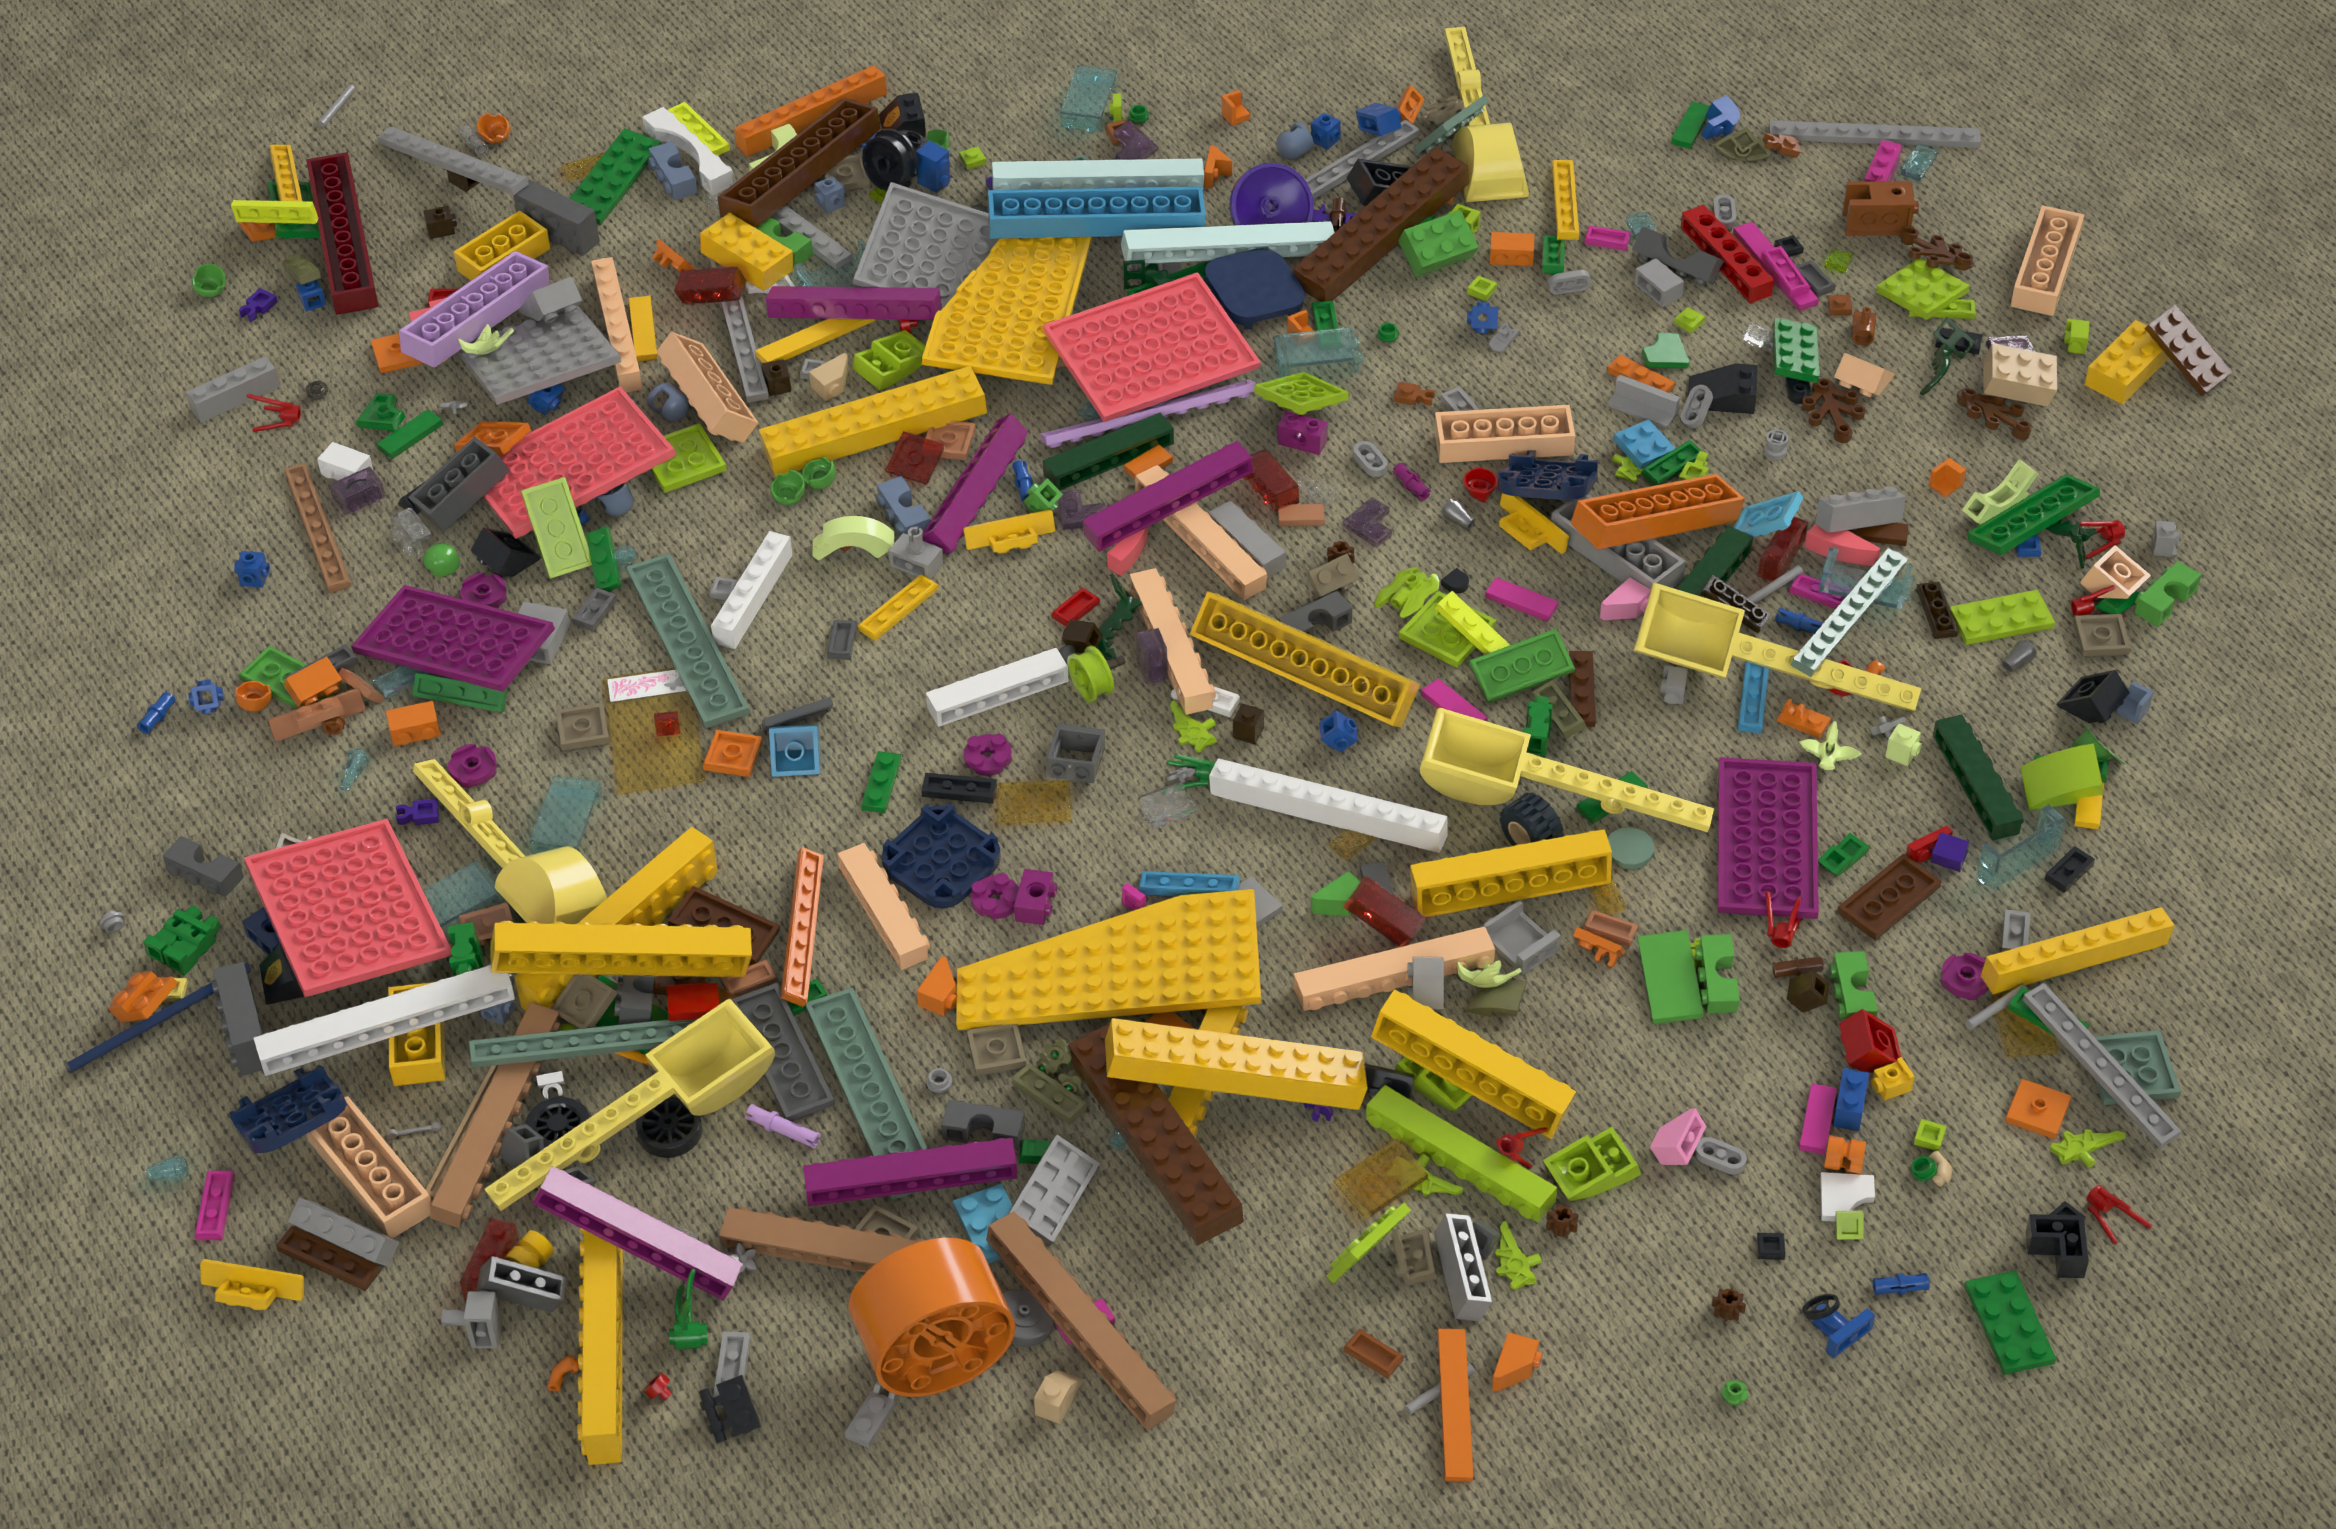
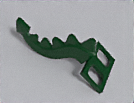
(1147, 273)
(1942, 360)
(2076, 533)
(1114, 622)

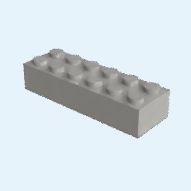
(1642, 560)

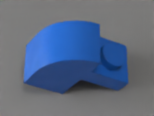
(1722, 117)

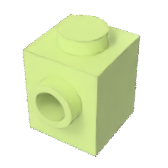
(1903, 745)

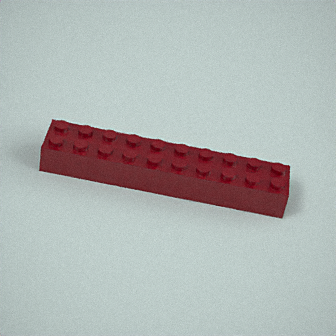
(342, 233)

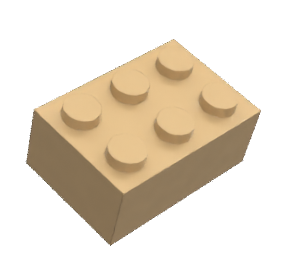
(2020, 374)

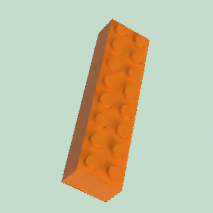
(1657, 511)

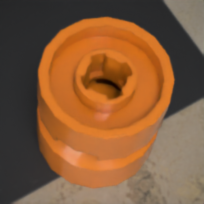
(1845, 1154)

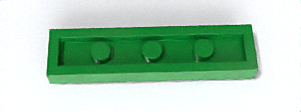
(458, 692)

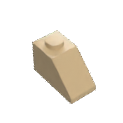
(830, 377)
(1056, 1395)

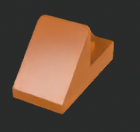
(1216, 165)

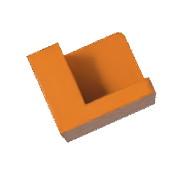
(1233, 109)
(1298, 323)
(1947, 477)

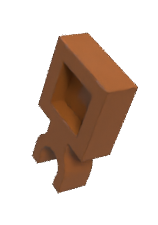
(1784, 144)
(1411, 393)

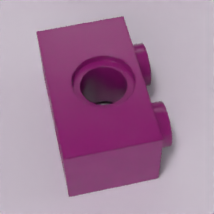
(1302, 433)
(1034, 897)

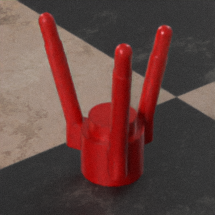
(288, 412)
(2109, 530)
(2085, 604)
(1783, 932)
(1513, 1144)
(2103, 1201)

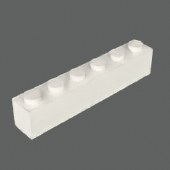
(751, 590)
(997, 687)

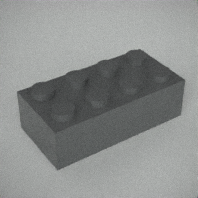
(565, 219)
(459, 484)
(239, 1016)

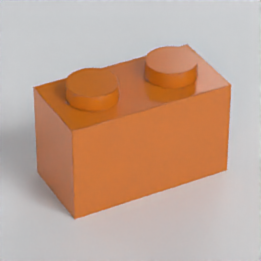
(1512, 249)
(313, 682)
(413, 723)

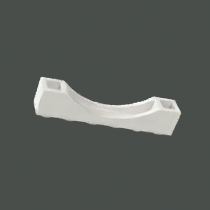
(665, 127)

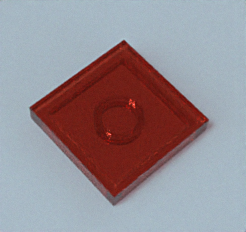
(915, 458)

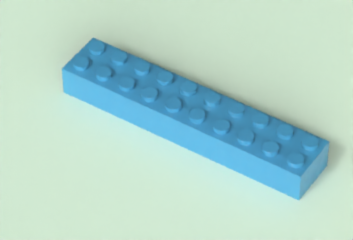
(1092, 211)

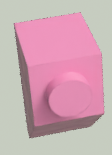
(1626, 601)
(1678, 1138)

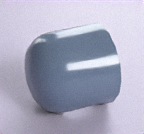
(1295, 143)
(676, 405)
(618, 502)

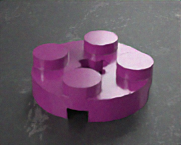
(477, 582)
(982, 744)
(472, 776)
(991, 885)
(1958, 985)

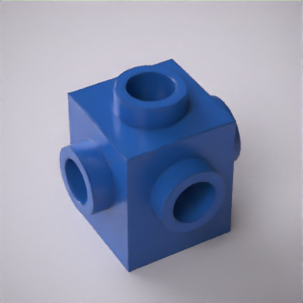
(1325, 130)
(1490, 312)
(546, 399)
(252, 569)
(196, 696)
(1338, 731)

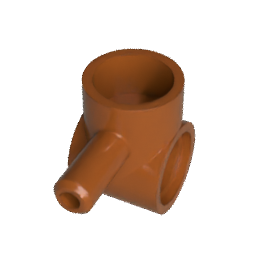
(1863, 326)

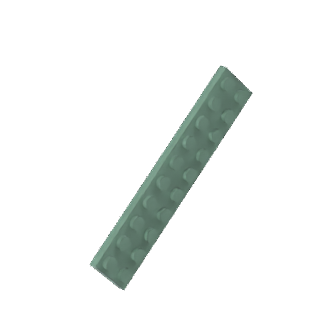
(687, 641)
(864, 1075)

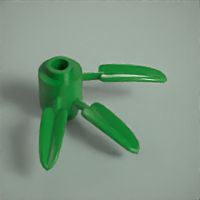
(687, 1334)

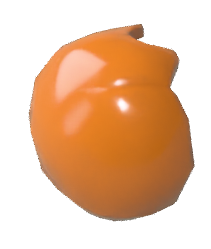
(493, 128)
(253, 696)

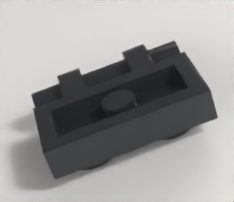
(737, 1405)

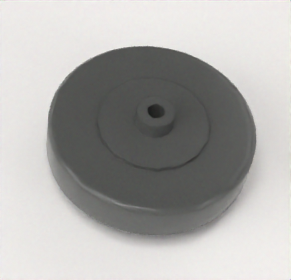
(1031, 1320)

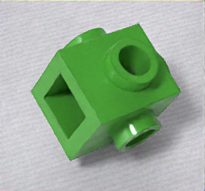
(1042, 496)

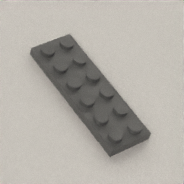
(794, 1072)

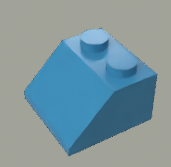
(794, 750)

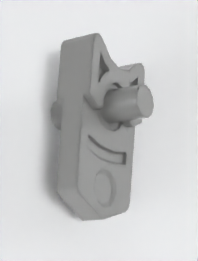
(1503, 338)
(1885, 726)

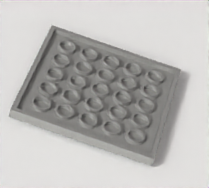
(923, 243)
(541, 356)

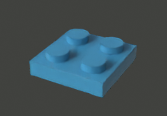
(1643, 443)

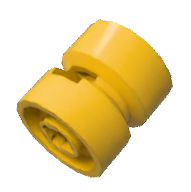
(531, 1250)

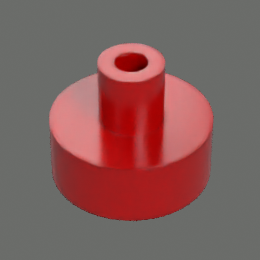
(905, 324)
(657, 1386)

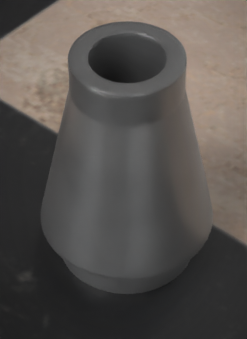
(1456, 513)
(2021, 654)

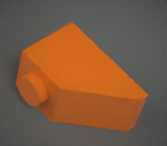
(938, 989)
(1516, 1361)

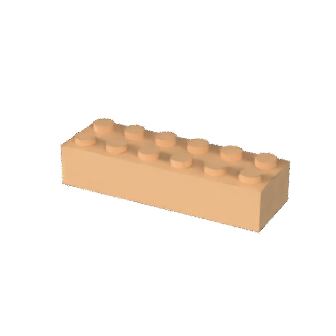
(2047, 260)
(707, 387)
(1500, 432)
(371, 1171)

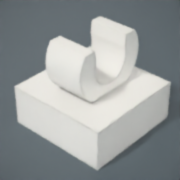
(549, 1081)

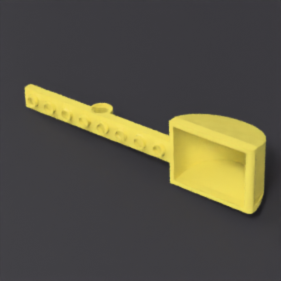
(1486, 148)
(1707, 636)
(1485, 760)
(540, 886)
(701, 1065)

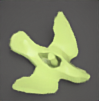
(486, 342)
(1829, 751)
(1486, 978)

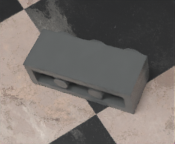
(522, 1284)

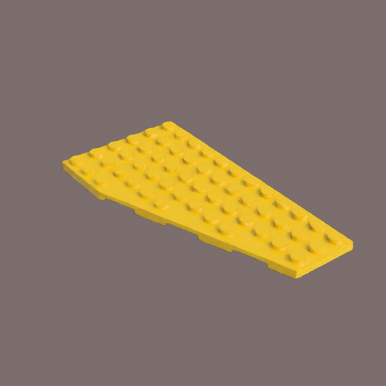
(1002, 309)
(1146, 961)

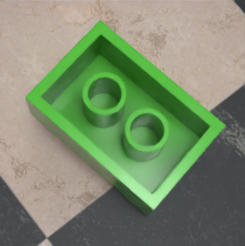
(1438, 243)

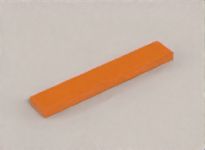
(1455, 1405)

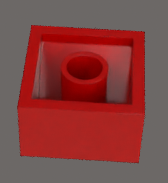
(1868, 1042)

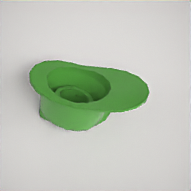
(2086, 738)

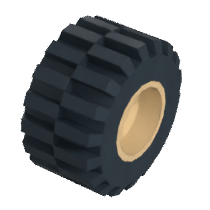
(1530, 820)

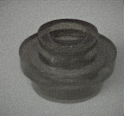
(316, 390)

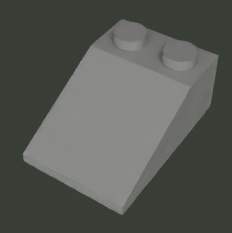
(552, 300)

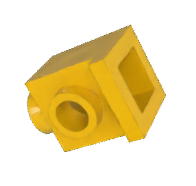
(1892, 1080)

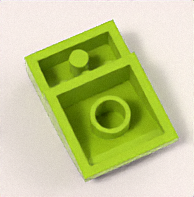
(889, 359)
(2062, 777)
(1433, 1086)
(1592, 1165)

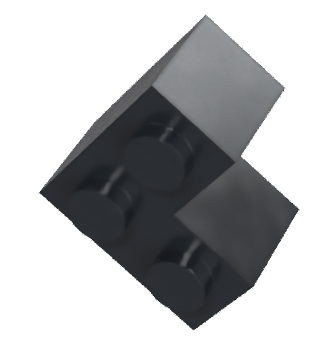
(2060, 1237)

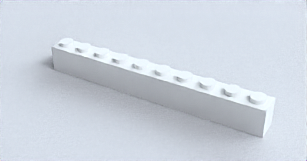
(1329, 805)
(382, 1019)

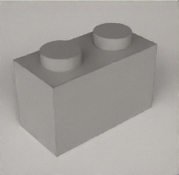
(1659, 282)
(1427, 981)

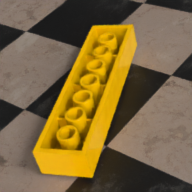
(1511, 873)
(1472, 1063)

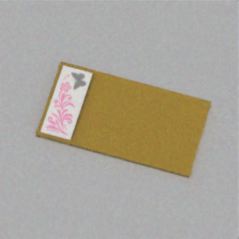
(639, 755)

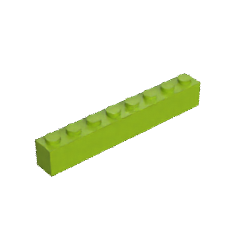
(1461, 1154)

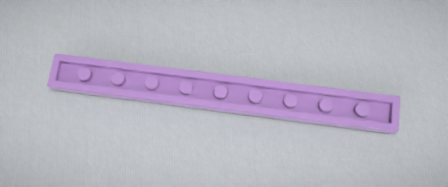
(1179, 406)

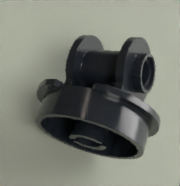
(892, 157)

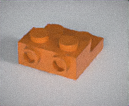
(141, 996)

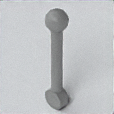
(392, 1133)

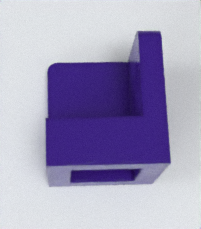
(1950, 852)

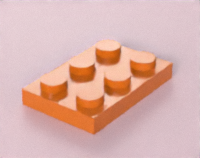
(496, 435)

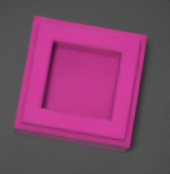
(1132, 897)

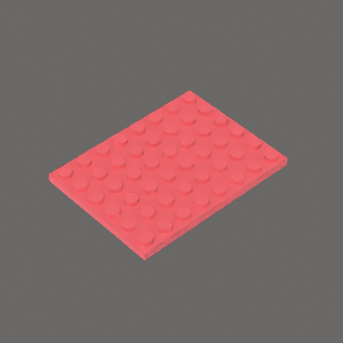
(1151, 347)
(590, 447)
(347, 907)

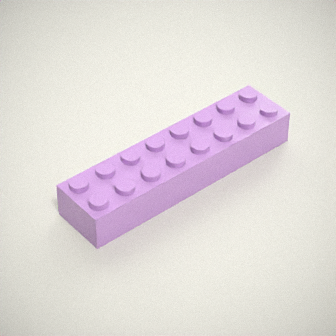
(468, 310)

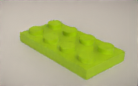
(556, 527)
(2002, 617)

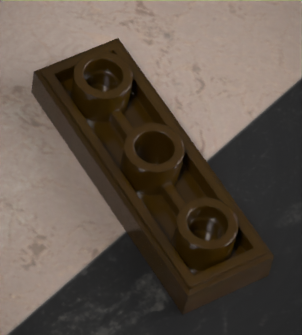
(1718, 591)
(1937, 610)

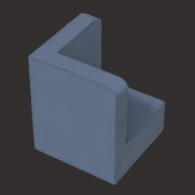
(2136, 703)

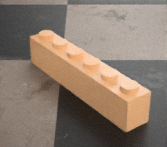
(883, 906)

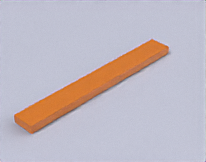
(802, 927)

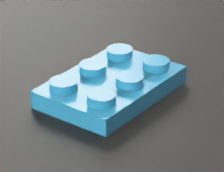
(1769, 515)
(979, 1211)

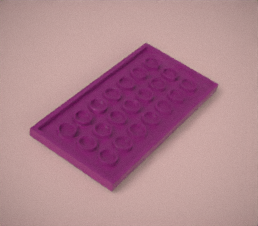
(453, 638)
(1767, 837)

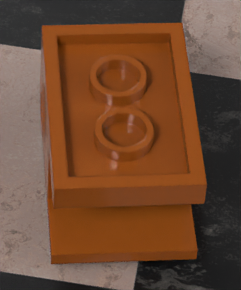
(1878, 208)

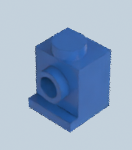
(310, 290)

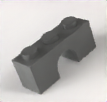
(1329, 610)
(186, 860)
(635, 998)
(964, 1118)

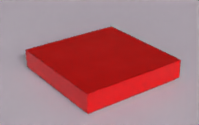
(691, 1000)

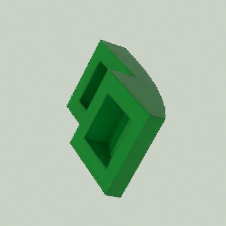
(1844, 855)

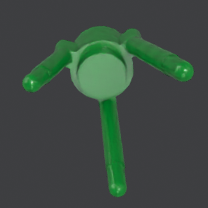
(1202, 767)

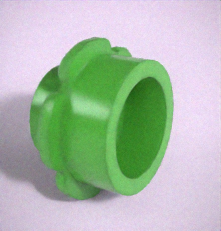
(1731, 1397)

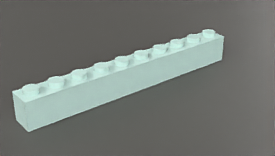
(1097, 174)
(1220, 241)

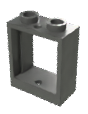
(1067, 738)

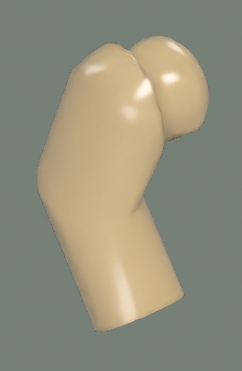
(1944, 1169)

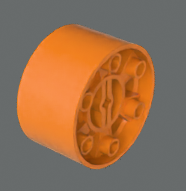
(931, 1317)

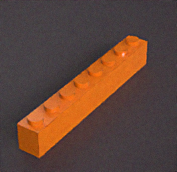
(860, 87)

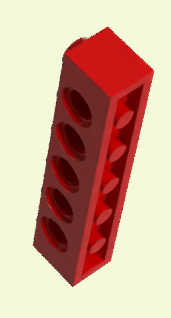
(1738, 264)

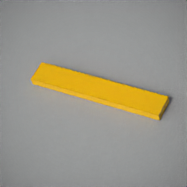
(285, 173)
(1565, 199)
(809, 338)

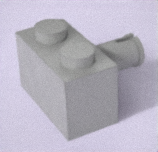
(915, 555)
(480, 1318)

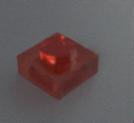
(667, 723)

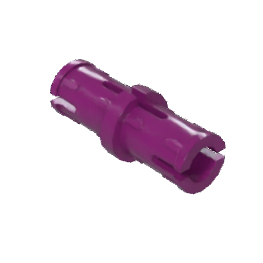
(1411, 481)

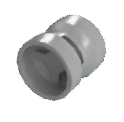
(1776, 444)

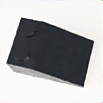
(1372, 177)
(1732, 387)

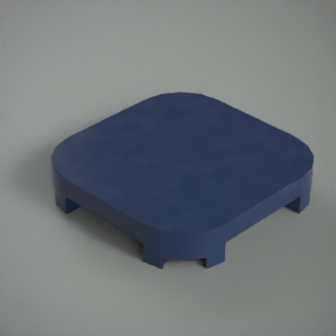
(1254, 286)
(1547, 478)
(940, 856)
(289, 1111)

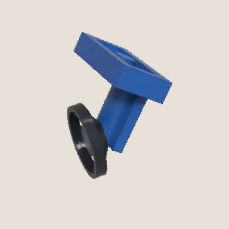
(1836, 1326)

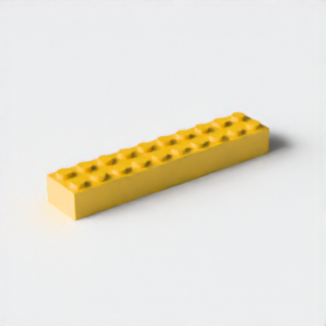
(873, 420)
(1305, 659)
(641, 900)
(620, 949)
(1235, 1064)
(601, 1350)

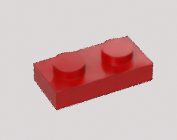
(1923, 848)

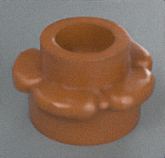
(334, 725)

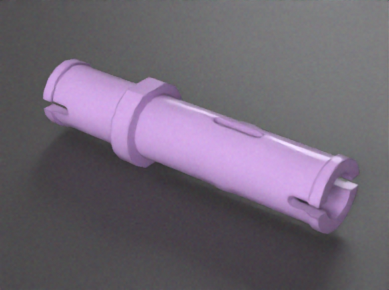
(774, 1122)

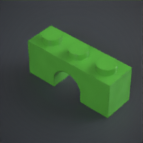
(797, 242)
(2157, 602)
(1849, 971)
(1719, 993)

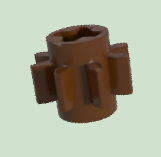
(1339, 549)
(1562, 1221)
(1728, 1304)

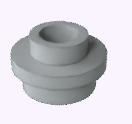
(112, 921)
(939, 1075)

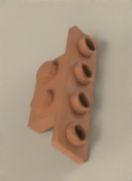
(312, 715)
(485, 920)

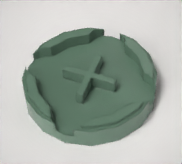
(1631, 847)

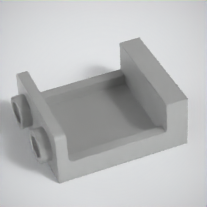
(1521, 939)

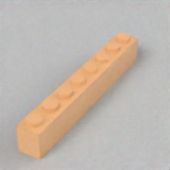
(616, 323)
(1211, 543)
(1182, 662)
(1388, 969)

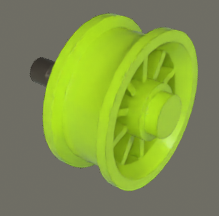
(1092, 673)

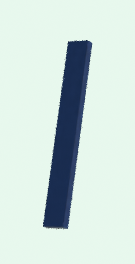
(142, 1027)

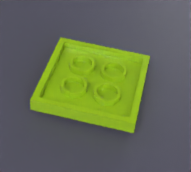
(1922, 289)
(1301, 393)
(694, 459)
(1437, 636)
(1367, 1241)

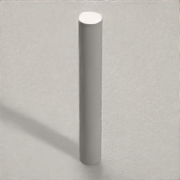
(336, 105)
(1776, 584)
(1992, 1009)
(1429, 1395)

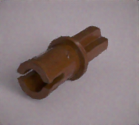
(1338, 213)
(1797, 966)

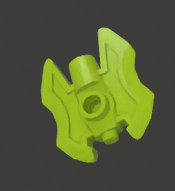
(1408, 591)

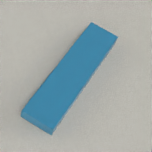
(1753, 698)
(1185, 883)

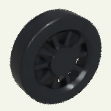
(668, 1122)
(557, 1124)

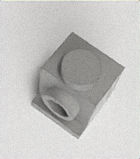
(2165, 539)
(1674, 684)

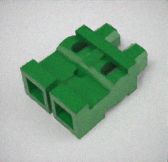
(1538, 725)
(183, 939)
(466, 949)

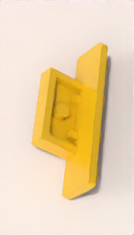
(1530, 526)
(1010, 532)
(250, 1285)

